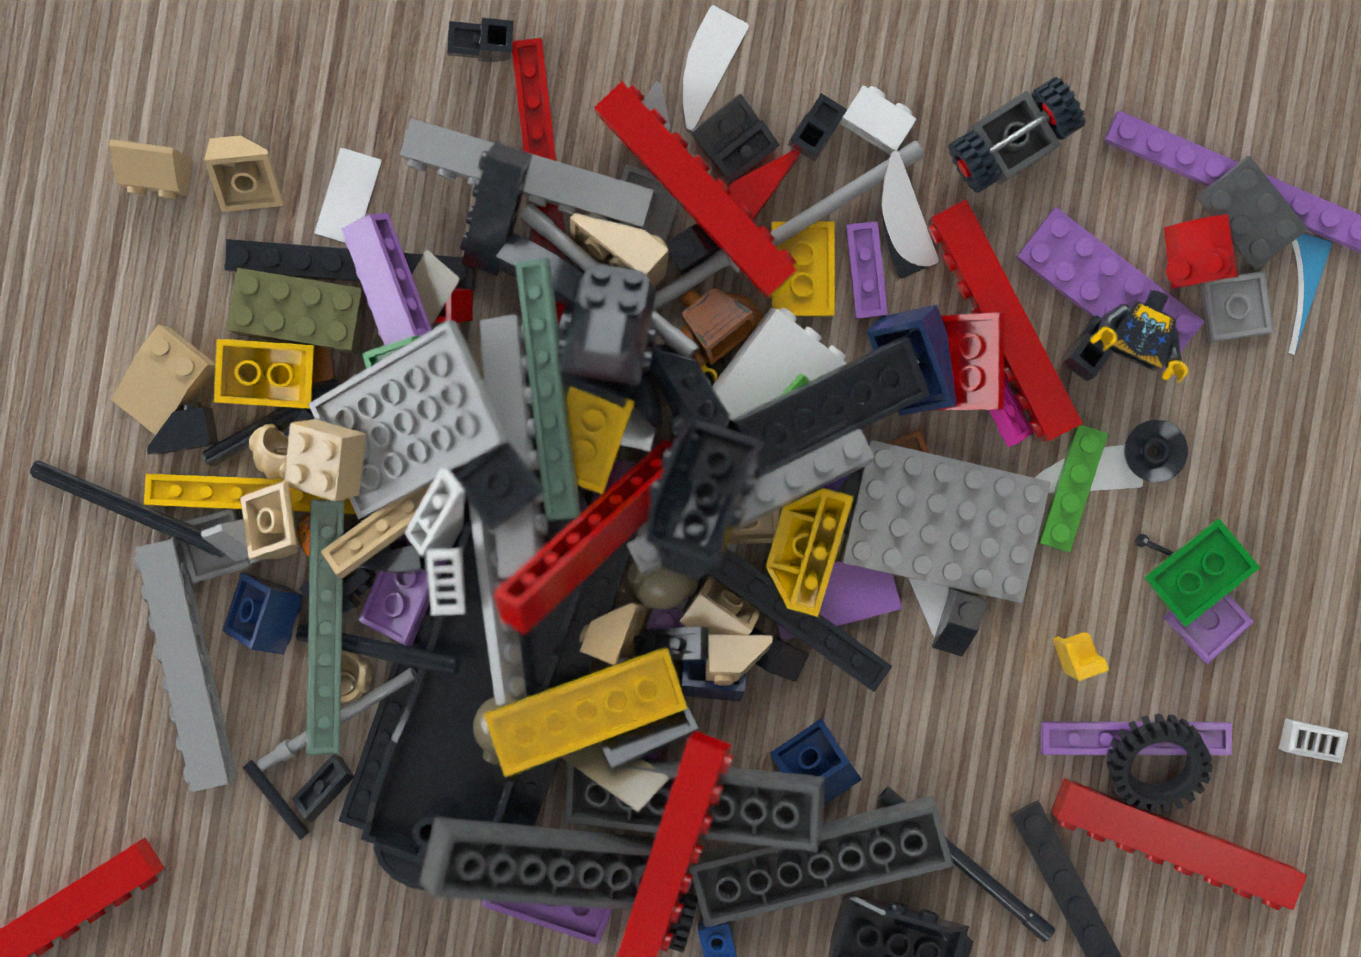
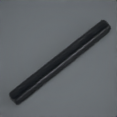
(279, 417)

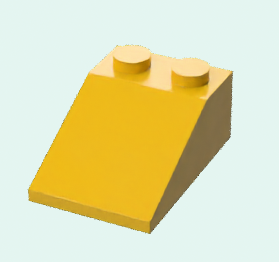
(263, 373)

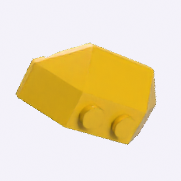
(807, 548)

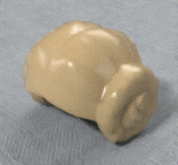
(269, 451)
(355, 676)

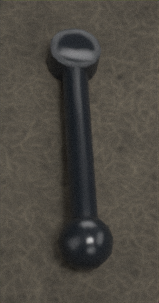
(1142, 540)

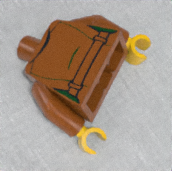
(717, 323)

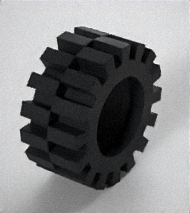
(682, 928)

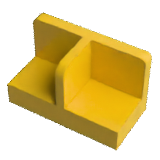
(1079, 656)

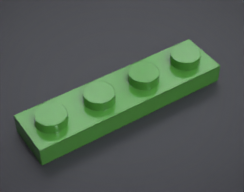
(1073, 488)

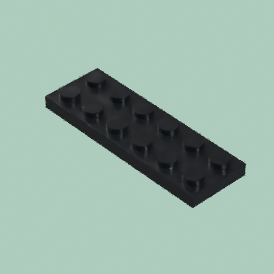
(834, 405)

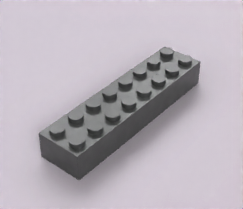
(752, 809)
(851, 857)
(534, 864)

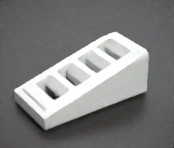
(433, 570)
(1290, 737)

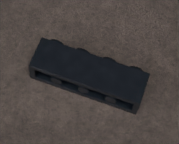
(496, 205)

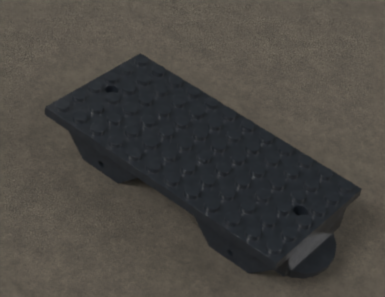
(422, 740)

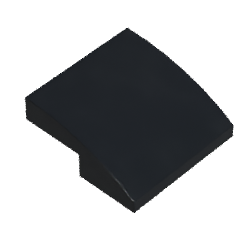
(734, 138)

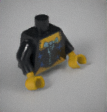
(1144, 335)

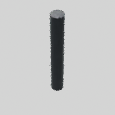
(276, 799)

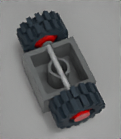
(1017, 135)

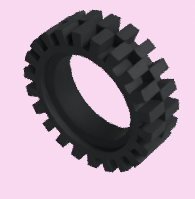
(1163, 794)

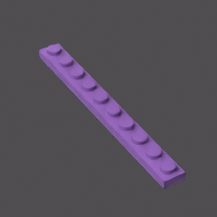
(1207, 166)

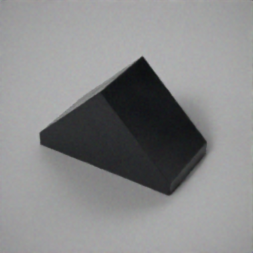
(782, 658)

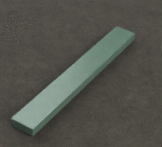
(547, 389)
(324, 632)

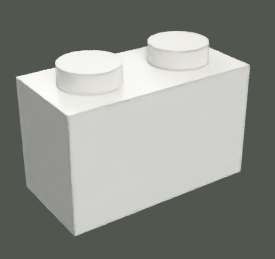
(878, 119)

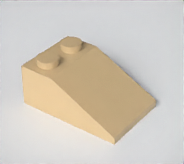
(621, 246)
(162, 378)

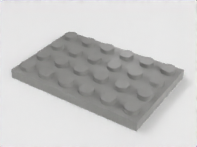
(418, 415)
(946, 522)

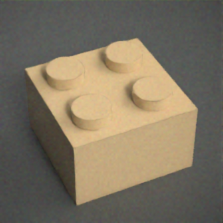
(325, 459)

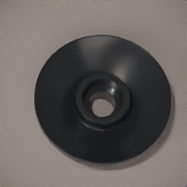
(1170, 445)

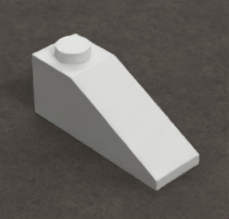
(438, 516)

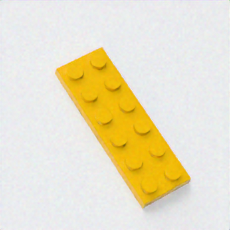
(585, 711)

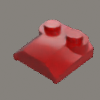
(1200, 251)

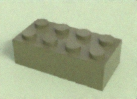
(297, 311)

